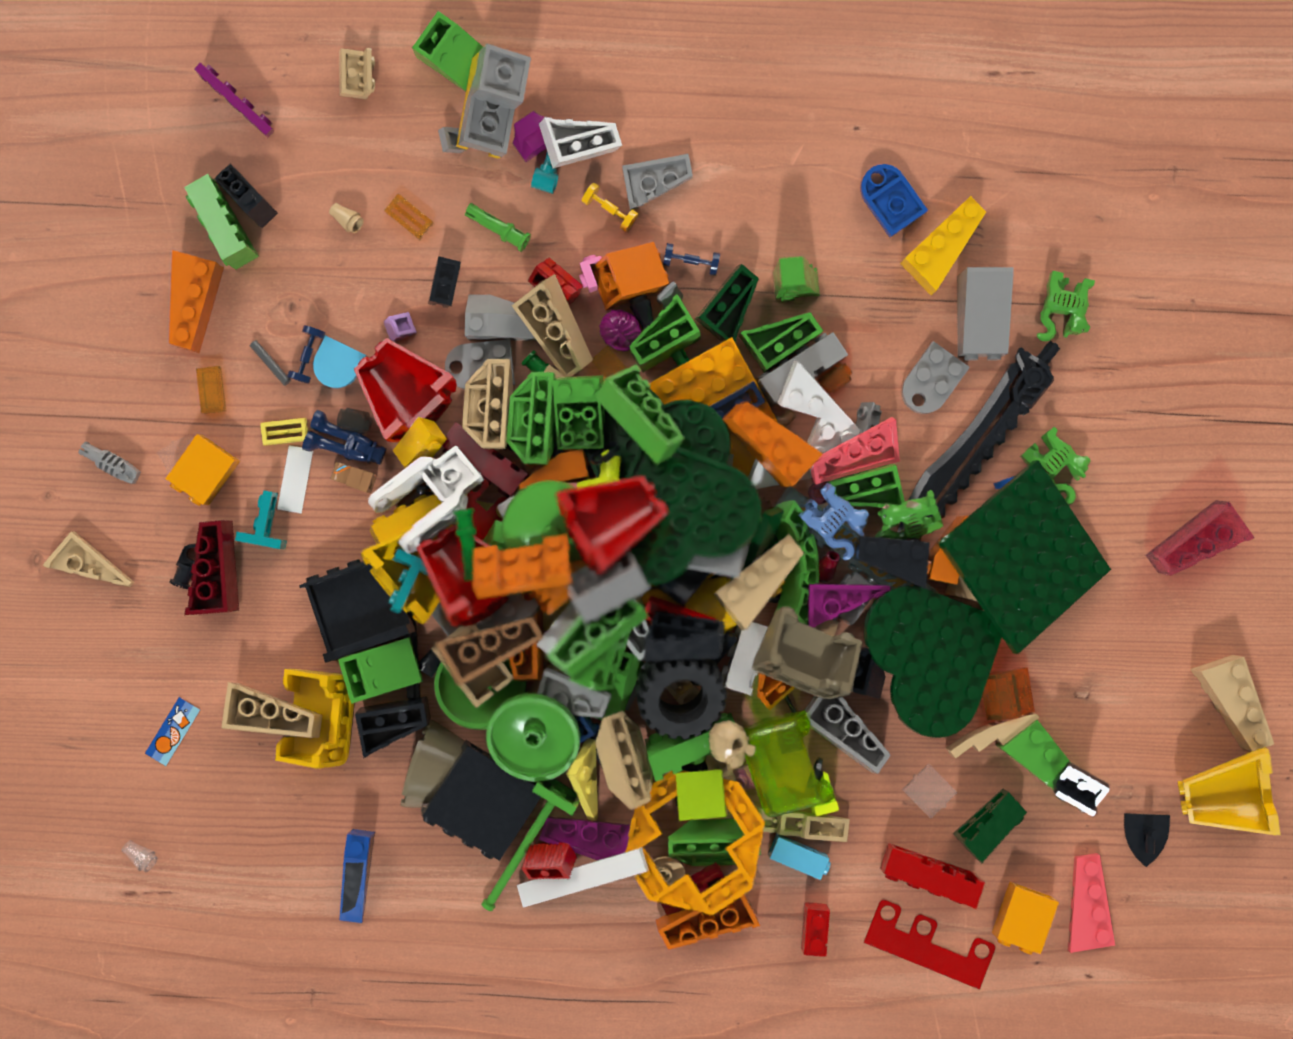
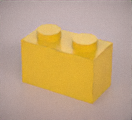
(421, 440)

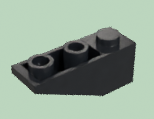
(246, 196)

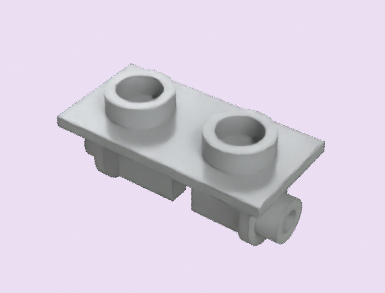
(868, 415)

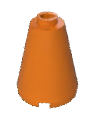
(552, 598)

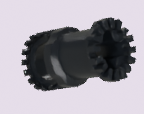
(183, 572)

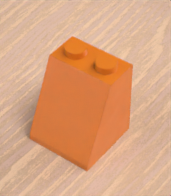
(629, 274)

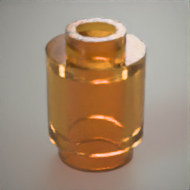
(835, 378)

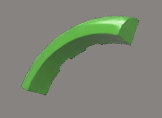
(806, 569)

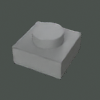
(448, 139)

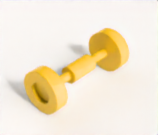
(591, 193)

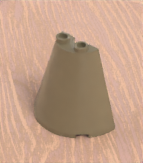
(430, 764)

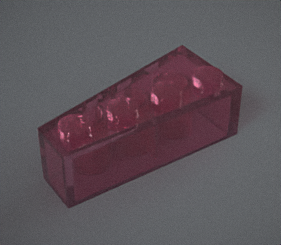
(1200, 538)

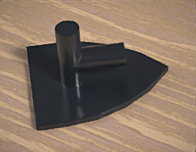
(1146, 835)

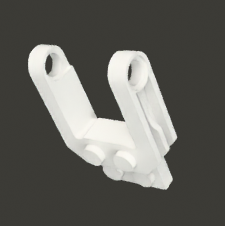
(448, 478)

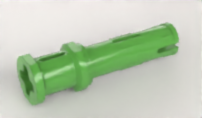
(506, 231)

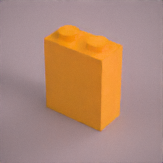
(202, 470)
(1024, 918)

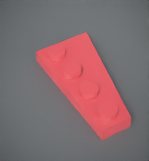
(861, 453)
(1090, 918)

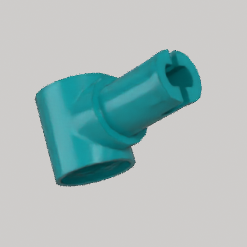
(545, 177)

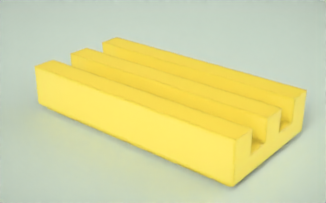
(304, 430)

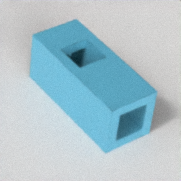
(799, 856)

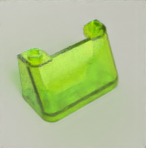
(783, 767)

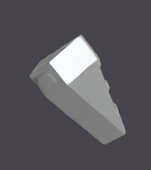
(494, 319)

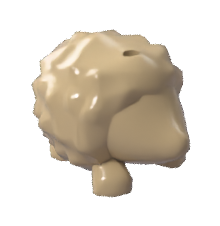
(729, 743)

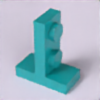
(263, 524)
(407, 578)

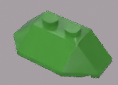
(532, 419)
(704, 842)

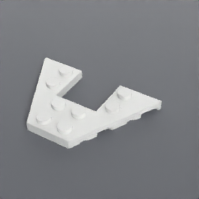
(830, 428)

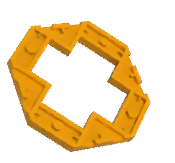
(684, 891)

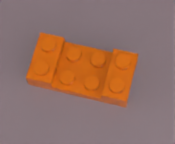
(522, 567)

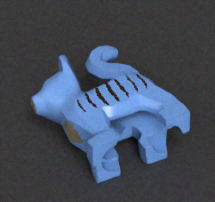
(832, 517)

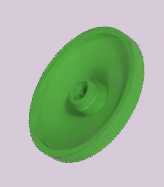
(536, 515)
(461, 710)
(533, 737)

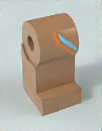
(354, 477)

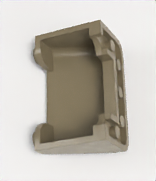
(807, 656)

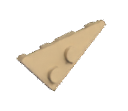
(80, 558)

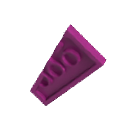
(210, 75)
(587, 837)

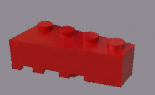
(932, 875)

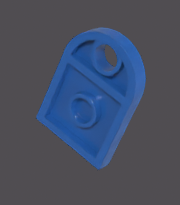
(893, 200)

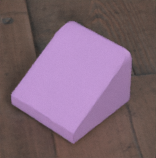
(399, 326)

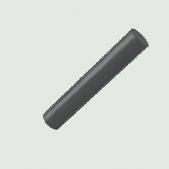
(270, 363)

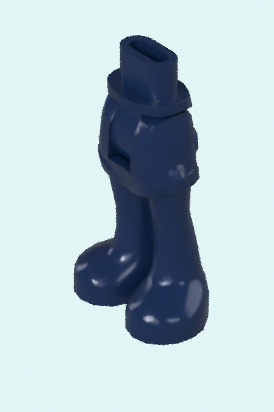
(357, 445)

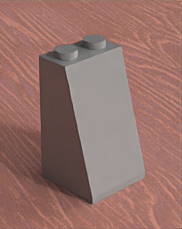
(984, 312)

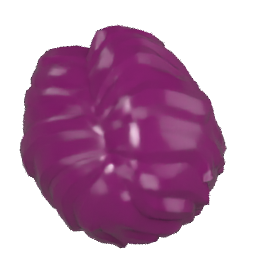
(619, 329)

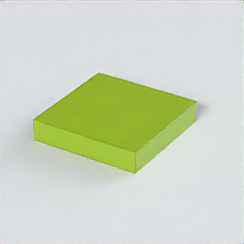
(701, 795)

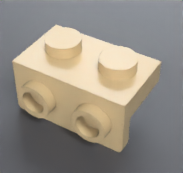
(356, 73)

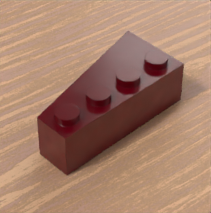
(487, 461)
(214, 571)

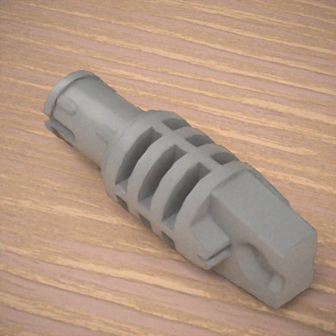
(110, 463)

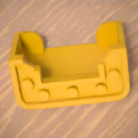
(328, 696)

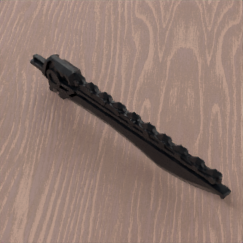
(1026, 390)

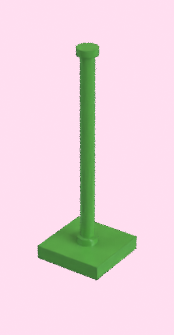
(555, 794)

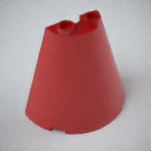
(403, 388)
(609, 518)
(446, 571)

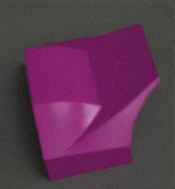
(528, 136)

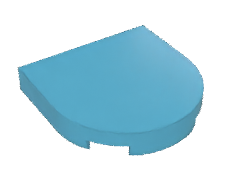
(336, 363)

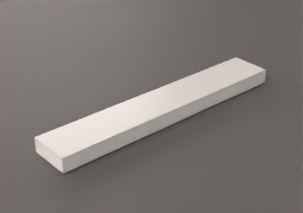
(584, 877)

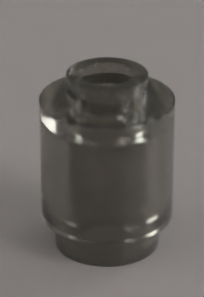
(354, 420)

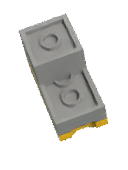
(492, 94)

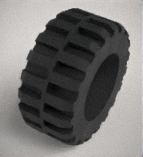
(684, 718)

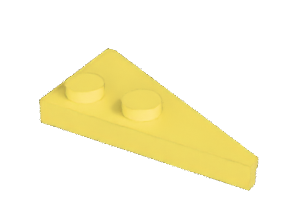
(584, 778)

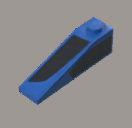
(356, 874)

